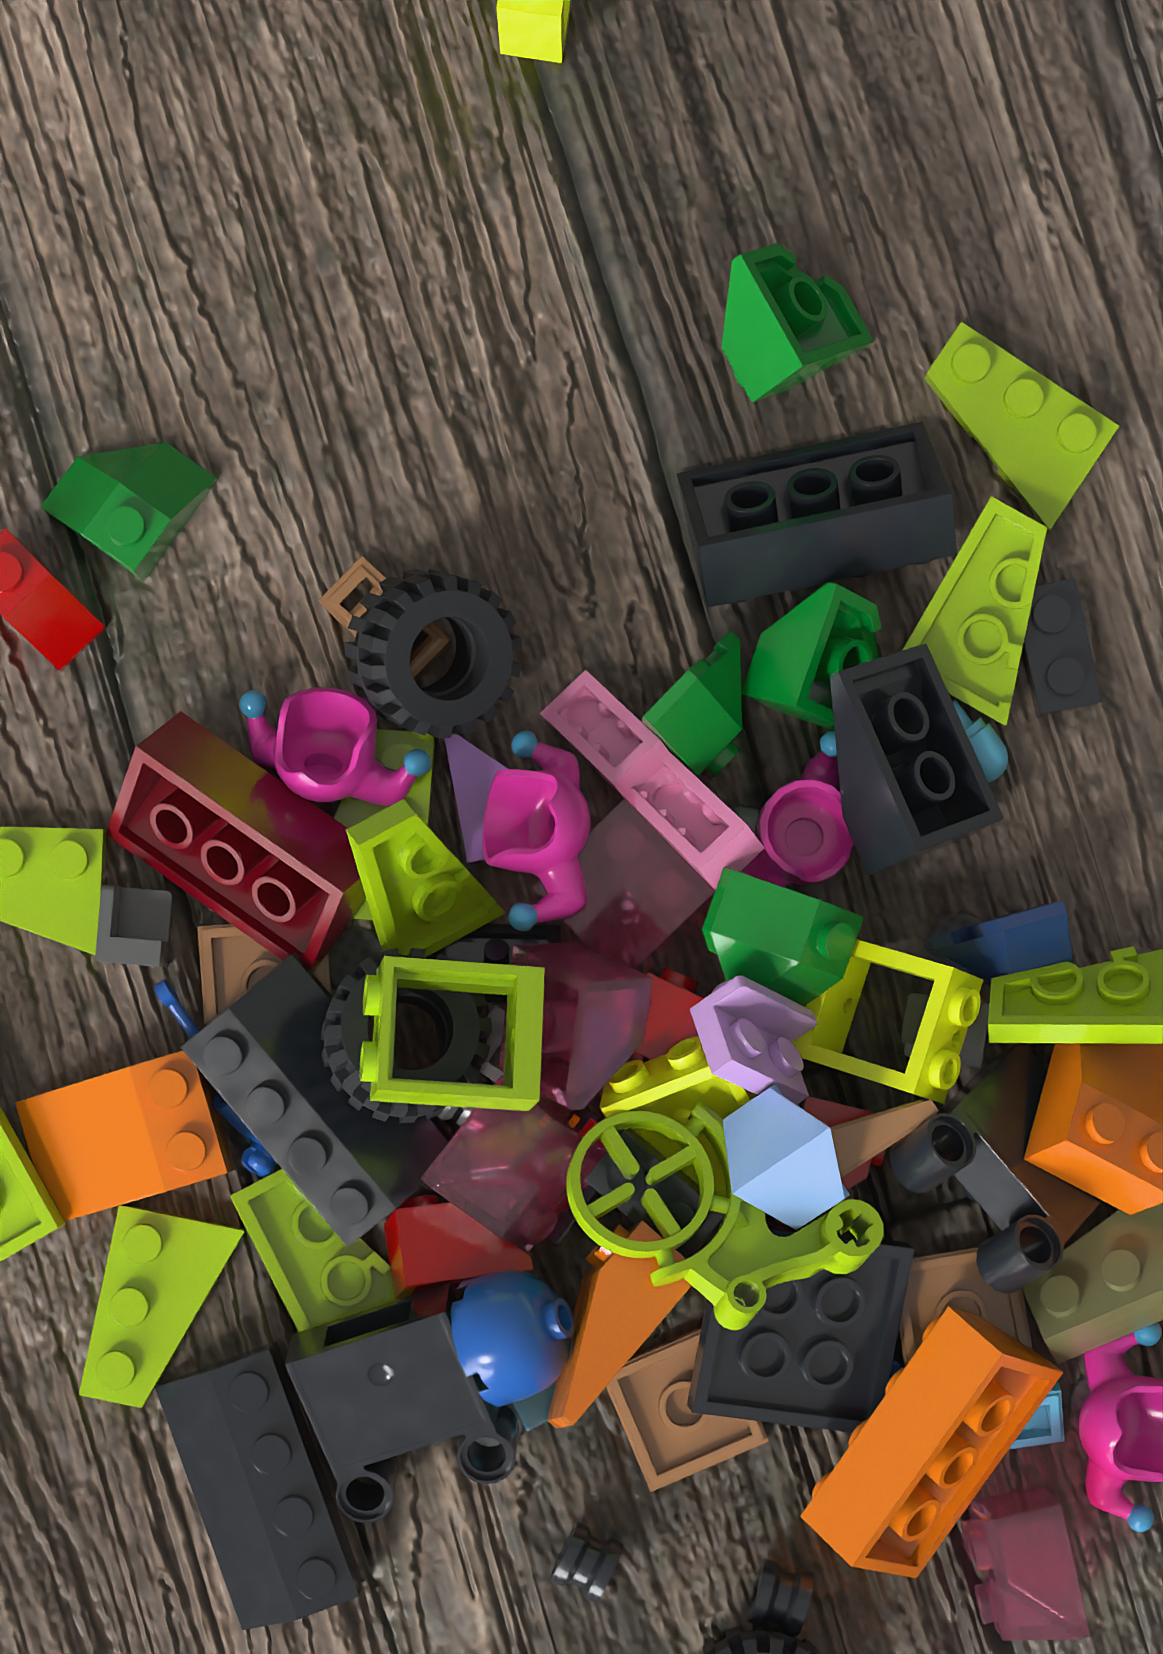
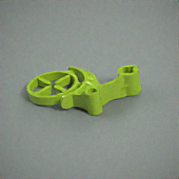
(744, 1252)

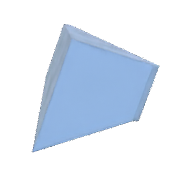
(782, 1159)

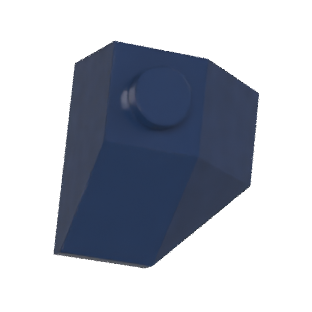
(1007, 943)

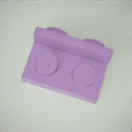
(750, 1036)

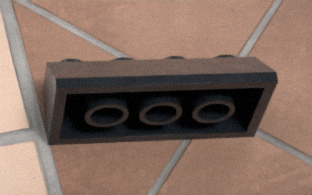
(817, 514)
(272, 1074)
(260, 1488)

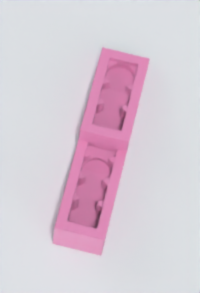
(652, 779)

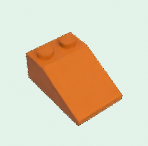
(1103, 1122)
(125, 1135)
(612, 1320)

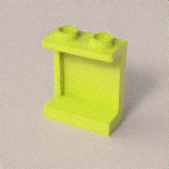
(673, 1088)

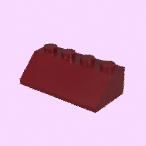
(238, 841)

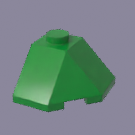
(785, 323)
(130, 501)
(808, 646)
(703, 711)
(779, 936)

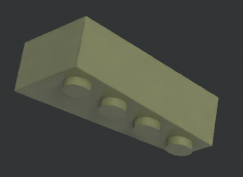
(1102, 1286)

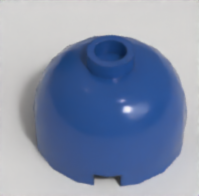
(511, 1334)

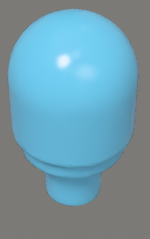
(986, 744)

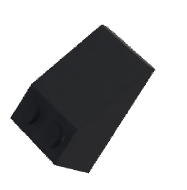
(905, 761)

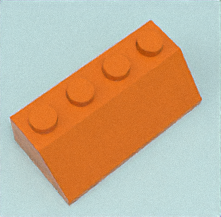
(929, 1445)

